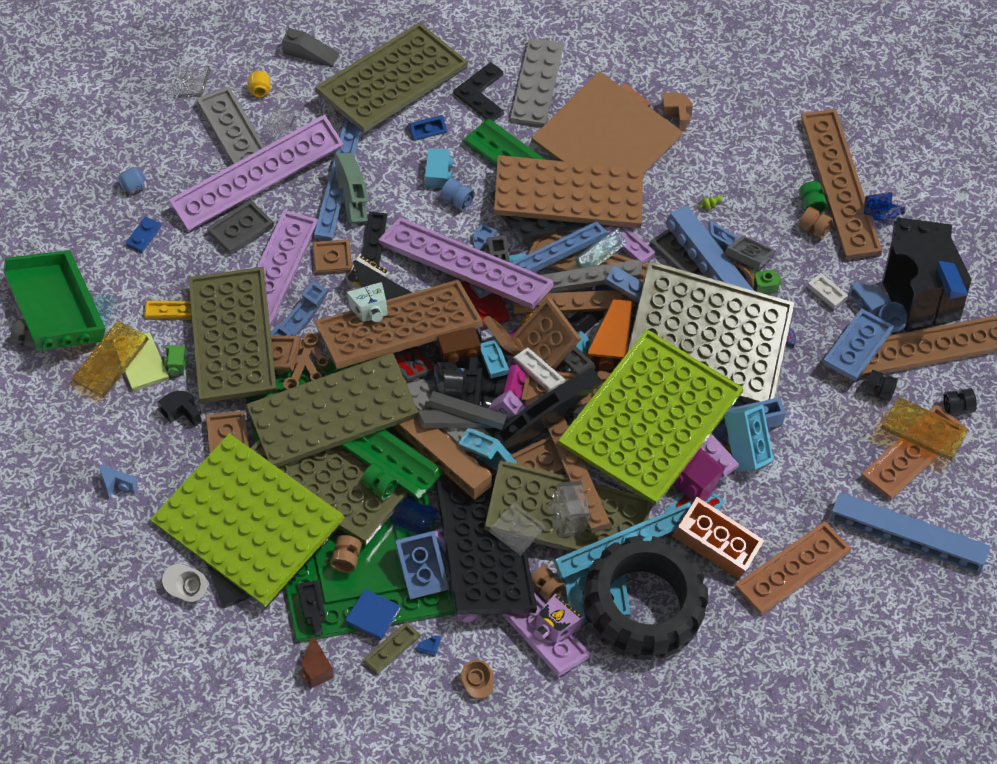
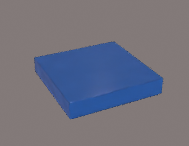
(372, 614)

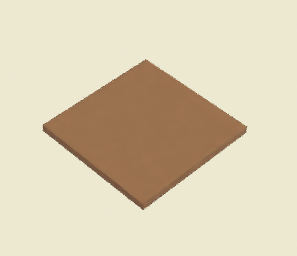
(607, 128)

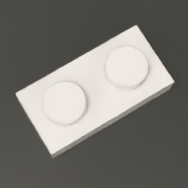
(827, 291)

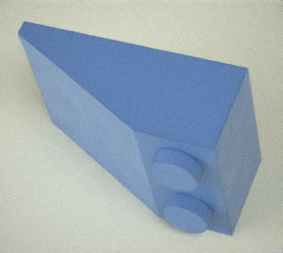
(421, 564)

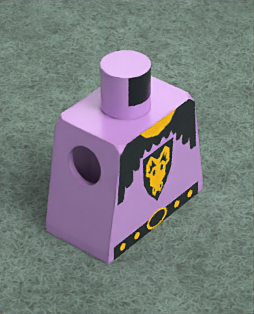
(557, 620)

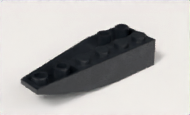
(545, 409)

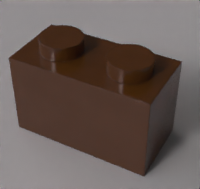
(459, 345)

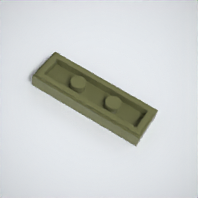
(391, 648)

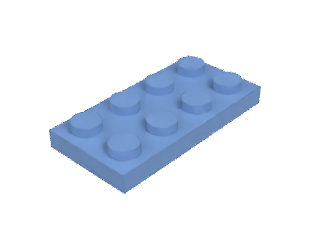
(858, 345)

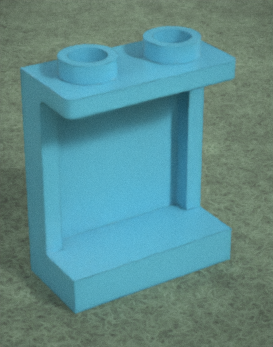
(486, 446)

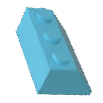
(749, 437)

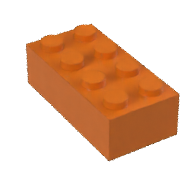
(718, 538)

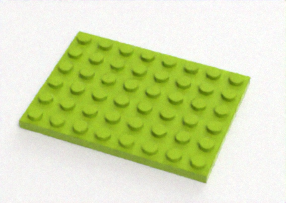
(651, 416)
(247, 519)

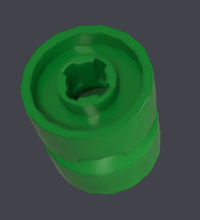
(813, 196)
(381, 483)

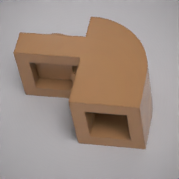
(677, 106)

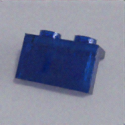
(881, 206)
(414, 516)

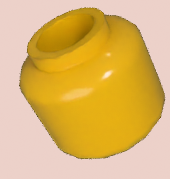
(259, 83)

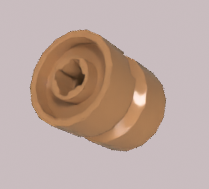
(815, 222)
(345, 554)
(546, 583)

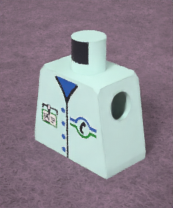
(368, 302)

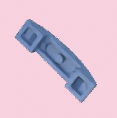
(303, 312)

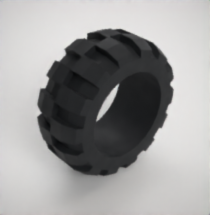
(660, 560)

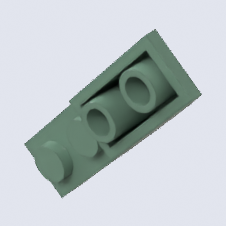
(353, 187)

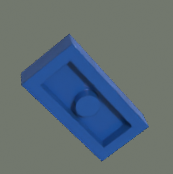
(143, 234)

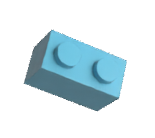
(438, 167)

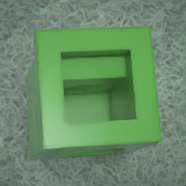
(766, 281)
(175, 359)

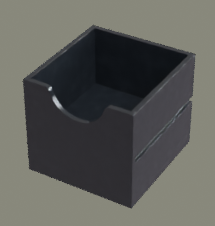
(915, 283)

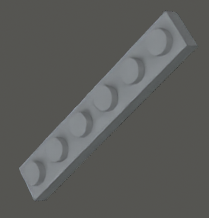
(591, 275)

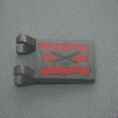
(414, 363)

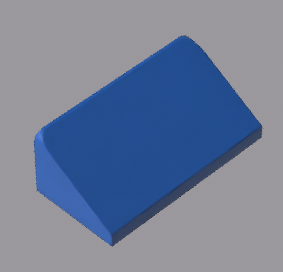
(427, 127)
(951, 280)

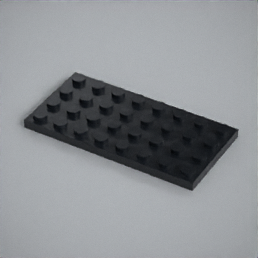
(482, 568)

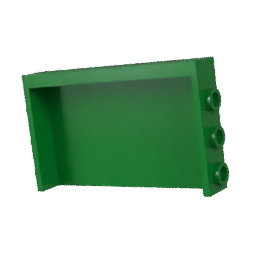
(53, 300)

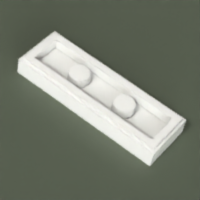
(538, 369)

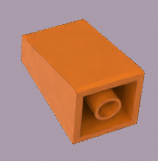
(612, 337)

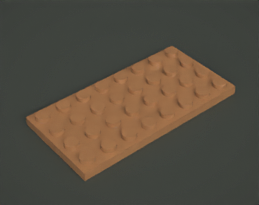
(569, 191)
(409, 323)

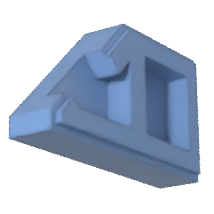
(481, 234)

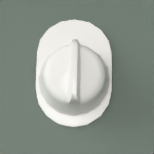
(184, 582)

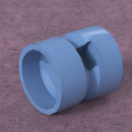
(456, 193)

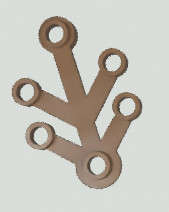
(304, 361)

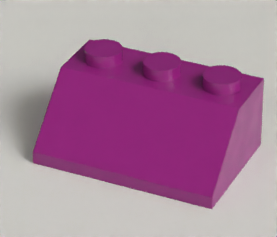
(699, 476)

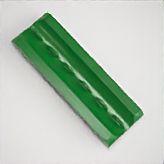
(492, 140)
(411, 468)

